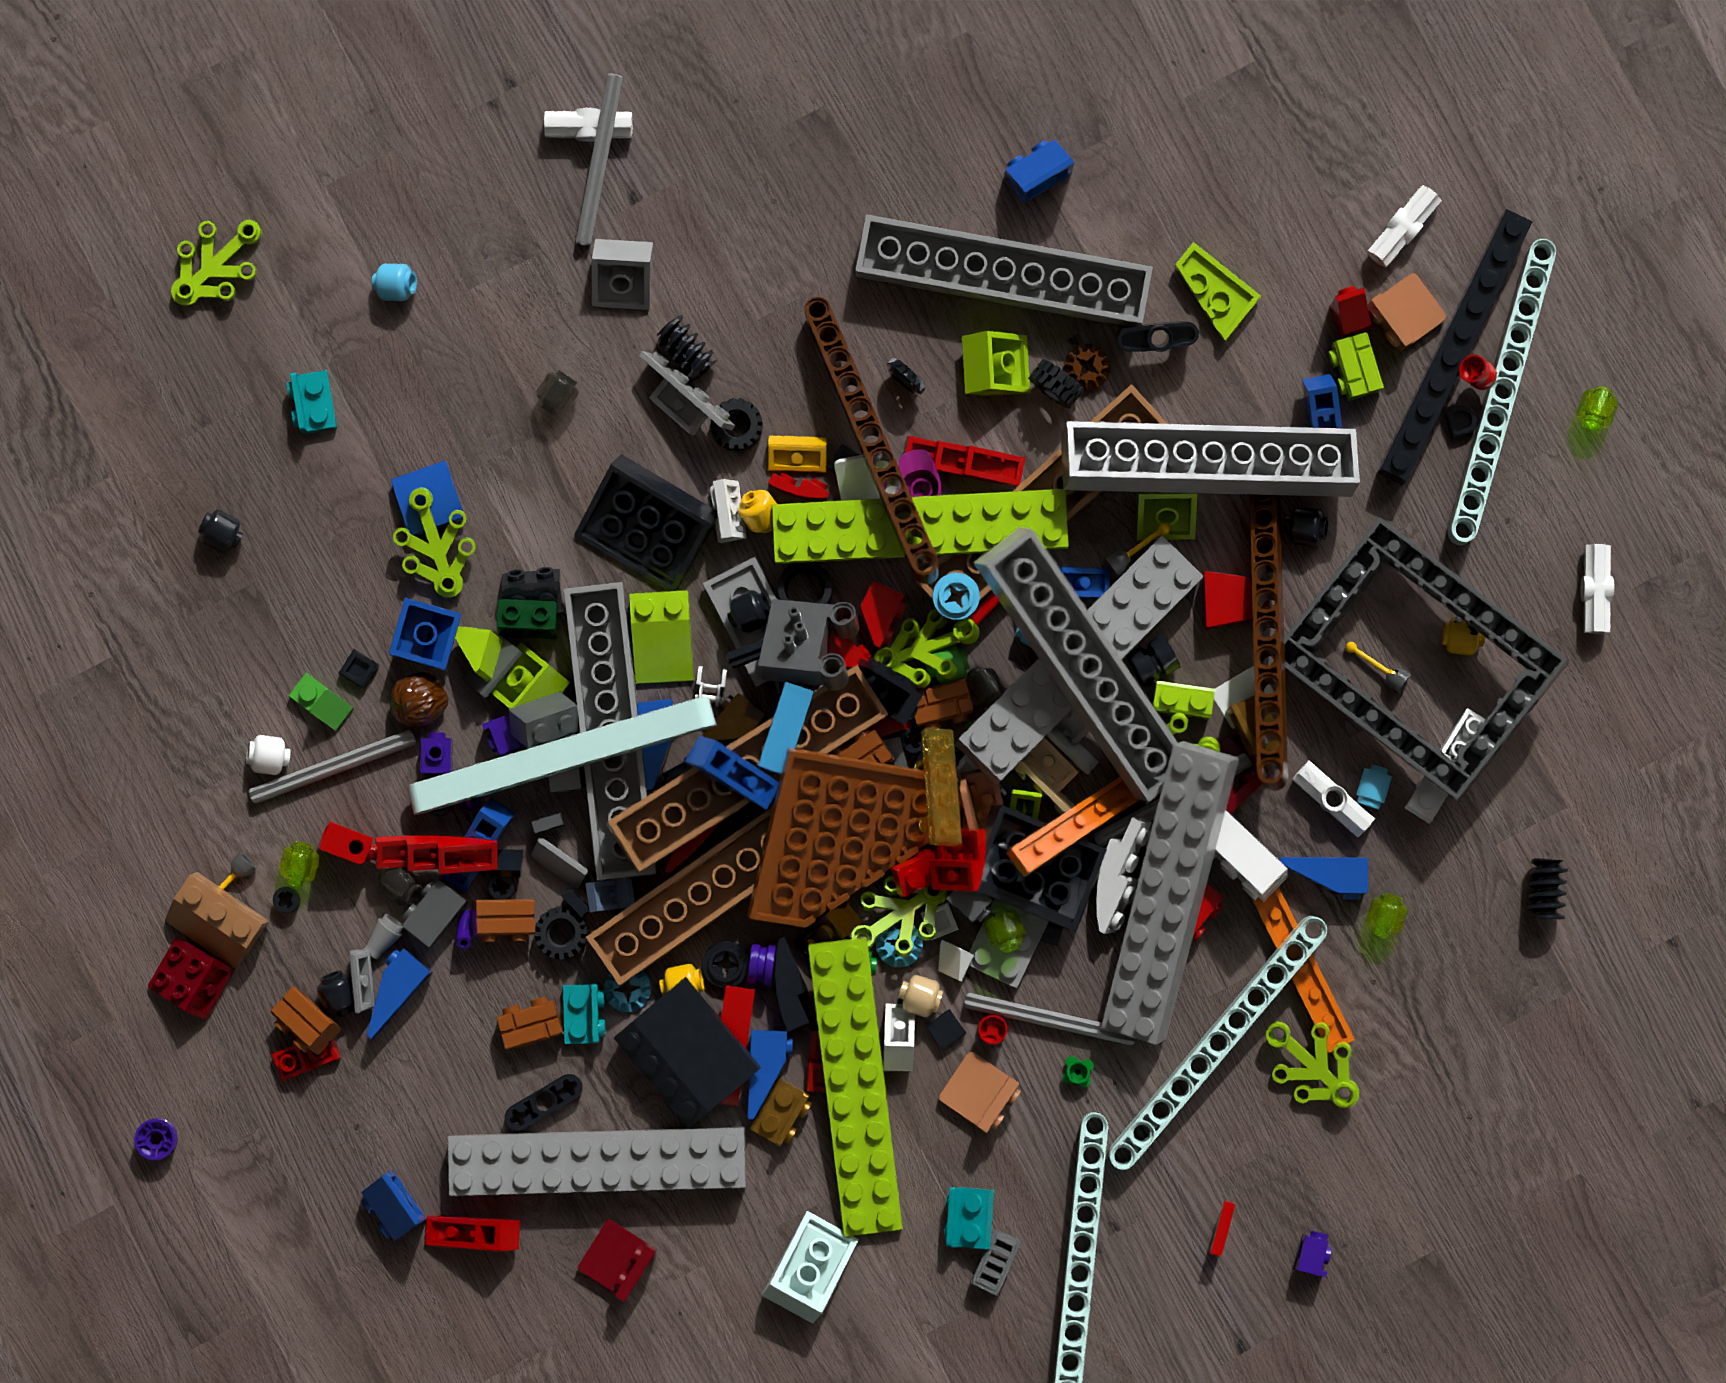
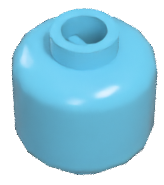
(394, 282)

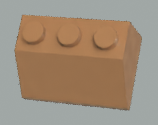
(215, 920)

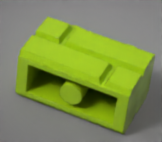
(1356, 367)
(1185, 699)

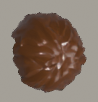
(418, 700)

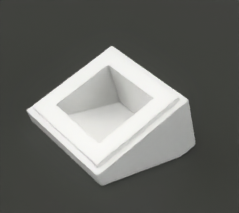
(953, 960)

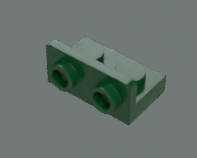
(527, 619)

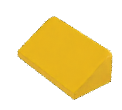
(797, 453)

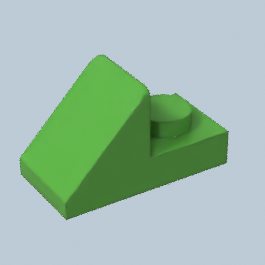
(321, 701)

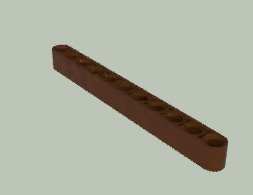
(871, 452)
(1270, 646)

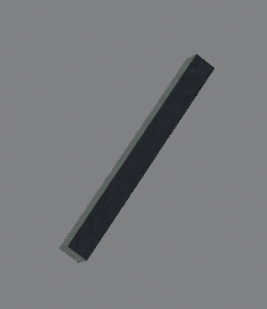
(1454, 347)

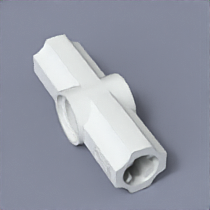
(583, 124)
(1404, 226)
(1597, 588)
(1347, 812)

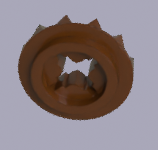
(1100, 363)

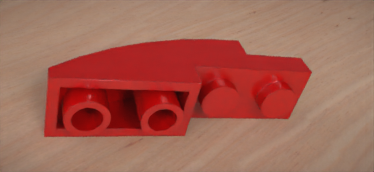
(915, 872)

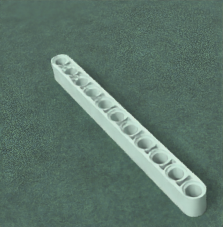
(1508, 379)
(561, 755)
(1214, 1057)
(1086, 1258)

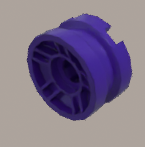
(761, 964)
(145, 1145)

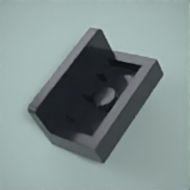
(533, 585)

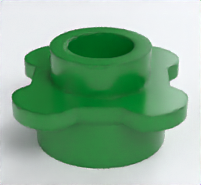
(1070, 1075)

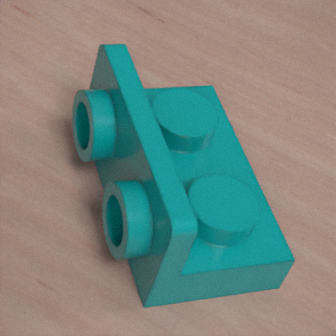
(312, 402)
(582, 1014)
(969, 1217)

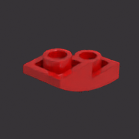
(808, 490)
(294, 1061)

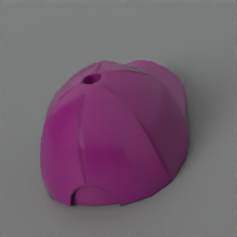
(920, 473)

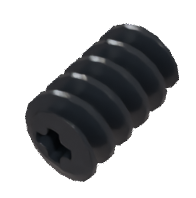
(685, 348)
(1547, 889)

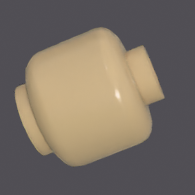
(920, 996)

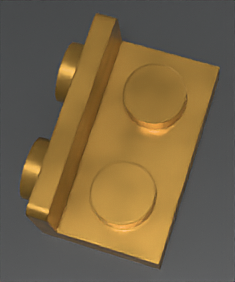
(780, 1112)

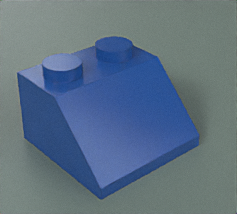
(1038, 170)
(425, 634)
(392, 1206)

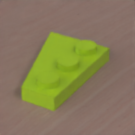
(1216, 289)

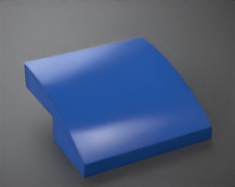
(441, 485)

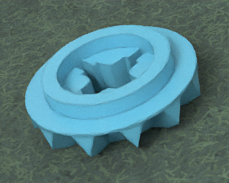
(959, 582)
(887, 951)
(619, 1000)

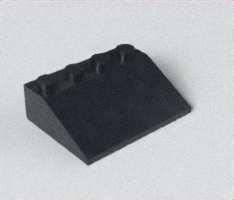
(646, 523)
(1053, 890)
(687, 1052)

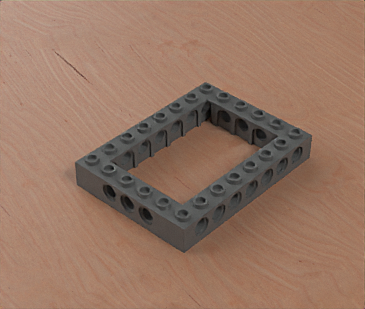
(1387, 545)

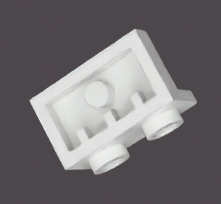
(726, 500)

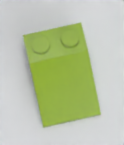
(661, 637)

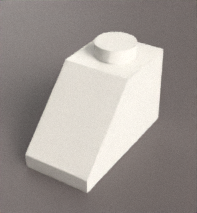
(898, 1038)

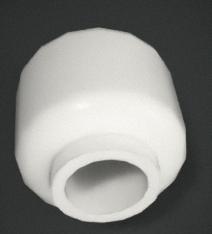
(267, 755)

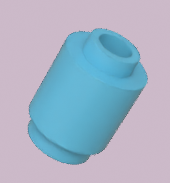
(1373, 786)

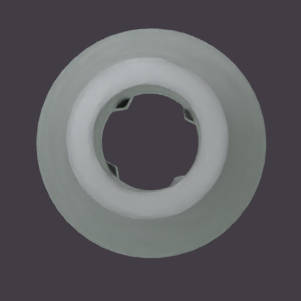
(385, 934)

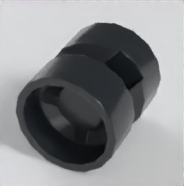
(1153, 660)

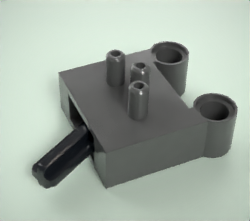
(798, 644)

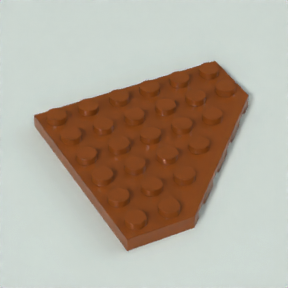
(834, 832)

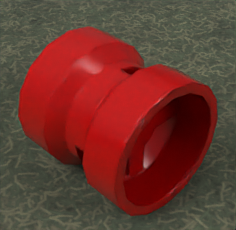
(1472, 368)
(992, 1029)

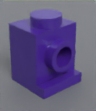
(501, 737)
(444, 762)
(1313, 1253)

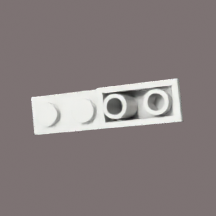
(1427, 796)
(1114, 884)

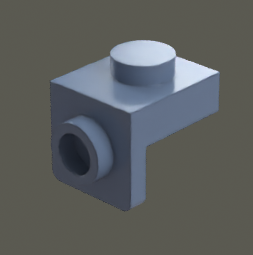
(610, 894)

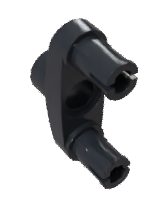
(1139, 337)

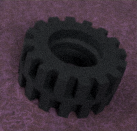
(750, 437)

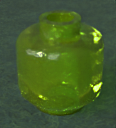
(1597, 408)
(298, 863)
(1387, 915)
(1005, 930)

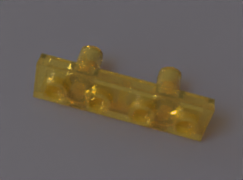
(941, 788)

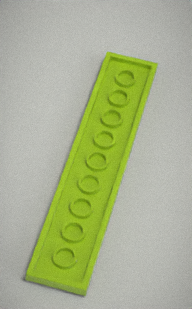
(951, 521)
(855, 1086)

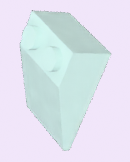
(810, 1267)

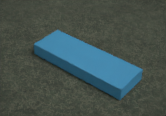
(785, 726)

